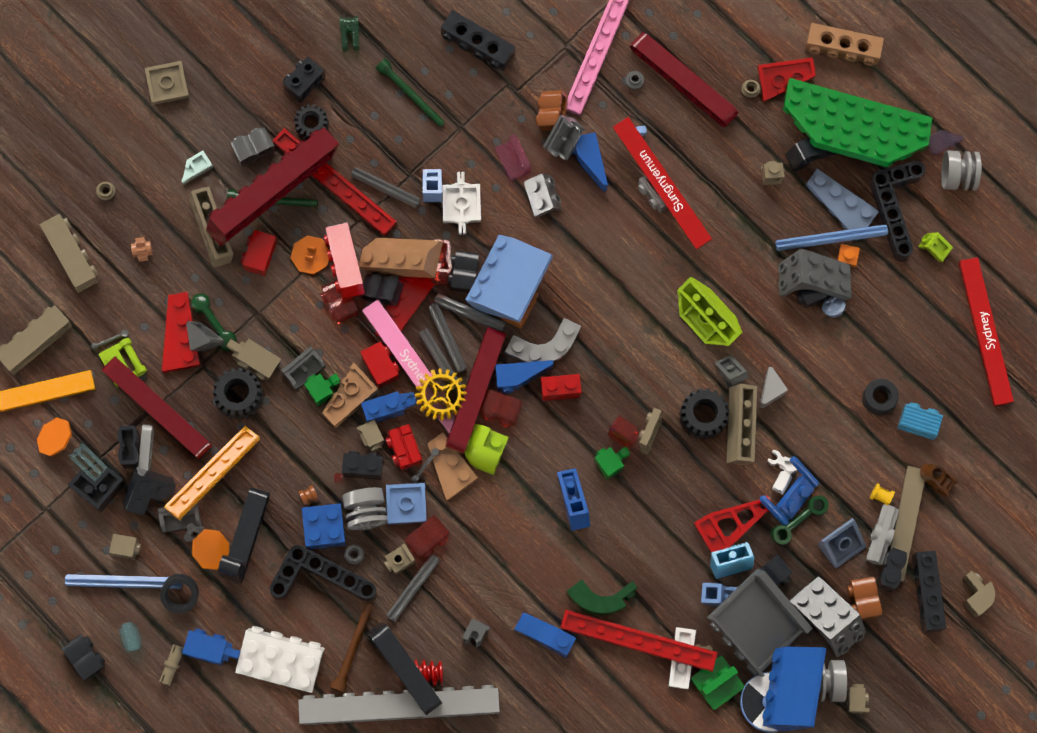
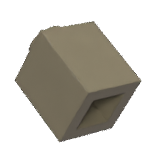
(124, 547)

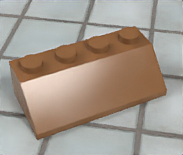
(401, 257)

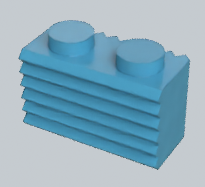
(920, 421)
(732, 560)

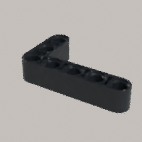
(892, 206)
(235, 564)
(321, 572)
(404, 667)

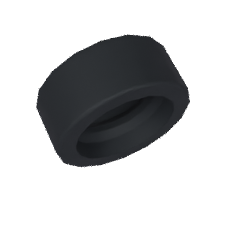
(174, 607)

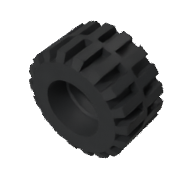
(233, 378)
(708, 398)

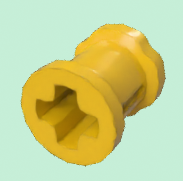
(882, 494)

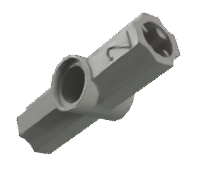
(882, 535)

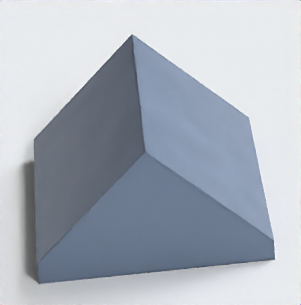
(842, 543)

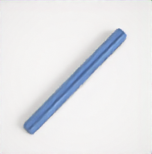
(832, 237)
(118, 581)

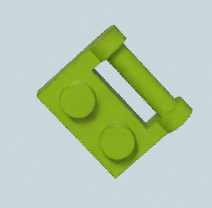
(113, 351)

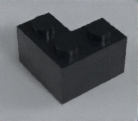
(145, 486)
(97, 493)

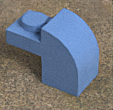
(432, 185)
(714, 594)

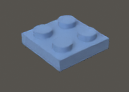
(406, 503)

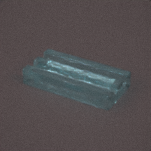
(77, 451)

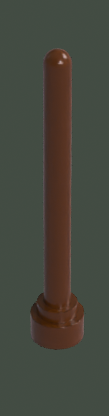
(339, 683)

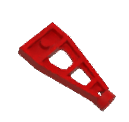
(712, 534)

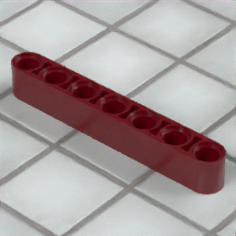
(683, 79)
(475, 389)
(156, 407)

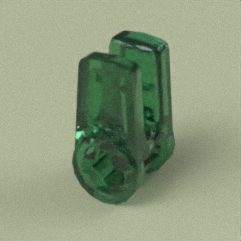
(347, 26)

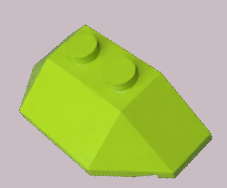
(707, 314)

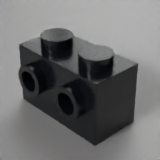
(303, 79)
(362, 466)

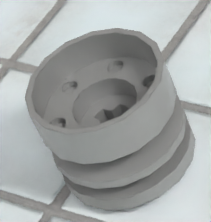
(964, 170)
(364, 504)
(834, 681)

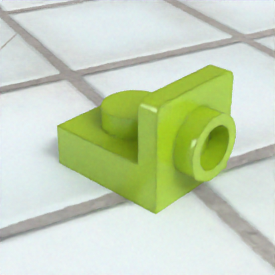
(936, 245)

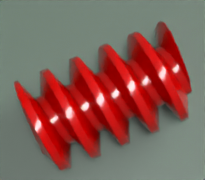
(431, 672)

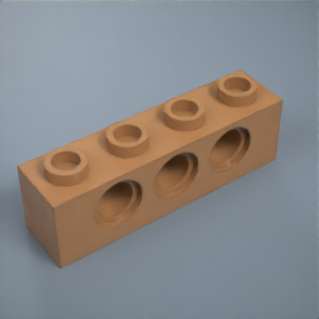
(853, 40)

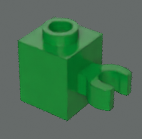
(320, 389)
(610, 462)

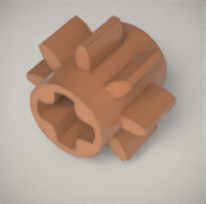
(141, 249)

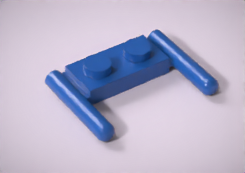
(794, 497)

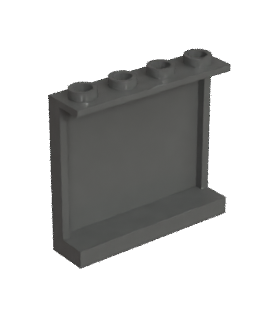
(757, 621)

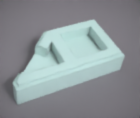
(196, 166)

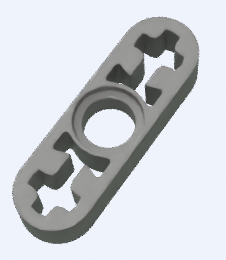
(146, 447)

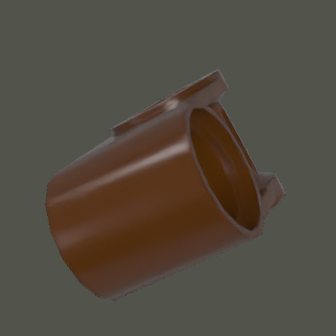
(940, 481)

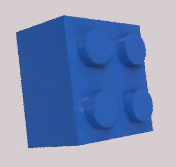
(323, 526)

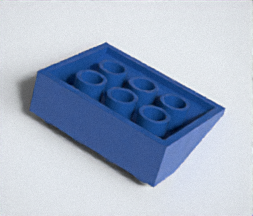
(794, 688)

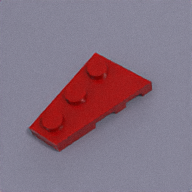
(775, 76)

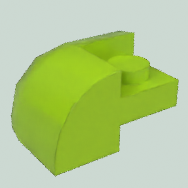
(485, 448)

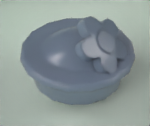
(833, 307)

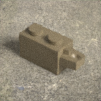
(254, 357)

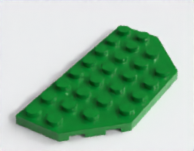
(855, 124)

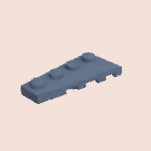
(842, 203)

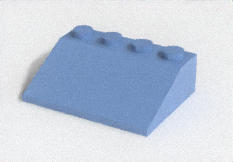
(508, 278)

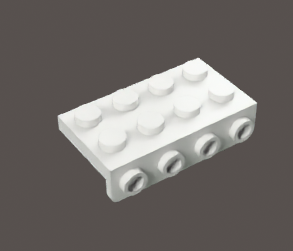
(279, 659)

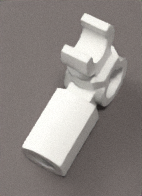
(785, 476)

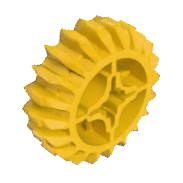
(436, 387)

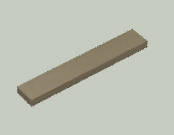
(908, 513)

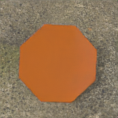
(310, 255)
(54, 437)
(209, 548)

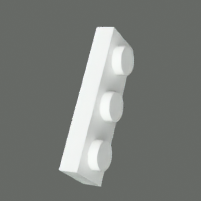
(680, 672)

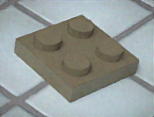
(166, 82)
(647, 437)

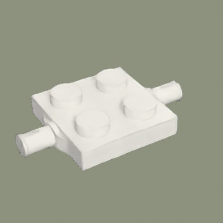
(461, 203)

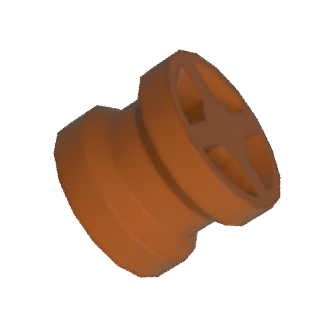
(309, 496)

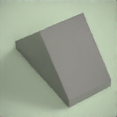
(772, 388)

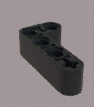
(803, 153)

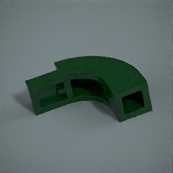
(600, 605)

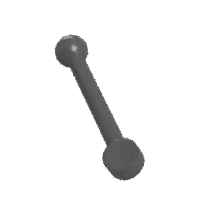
(124, 333)
(434, 452)

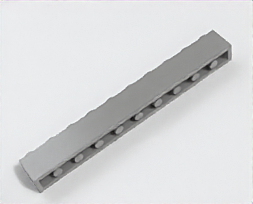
(396, 706)

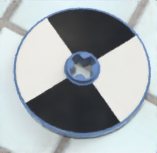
(754, 701)

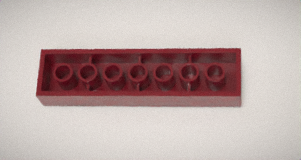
(272, 186)

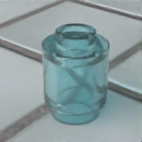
(130, 636)

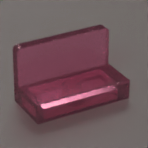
(513, 158)

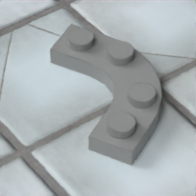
(551, 350)

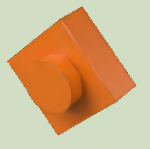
(848, 254)

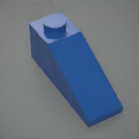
(589, 157)
(515, 375)
(573, 499)
(545, 634)

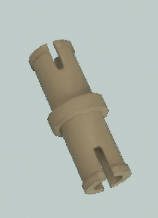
(171, 665)

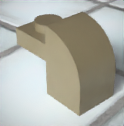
(982, 597)

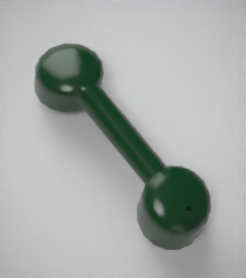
(200, 304)
(816, 505)

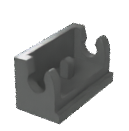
(564, 137)
(303, 367)
(170, 523)
(475, 629)

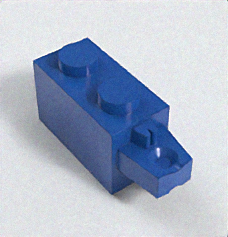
(388, 406)
(209, 648)

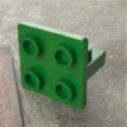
(718, 685)

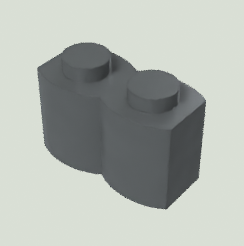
(252, 146)

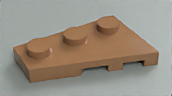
(353, 391)
(451, 468)

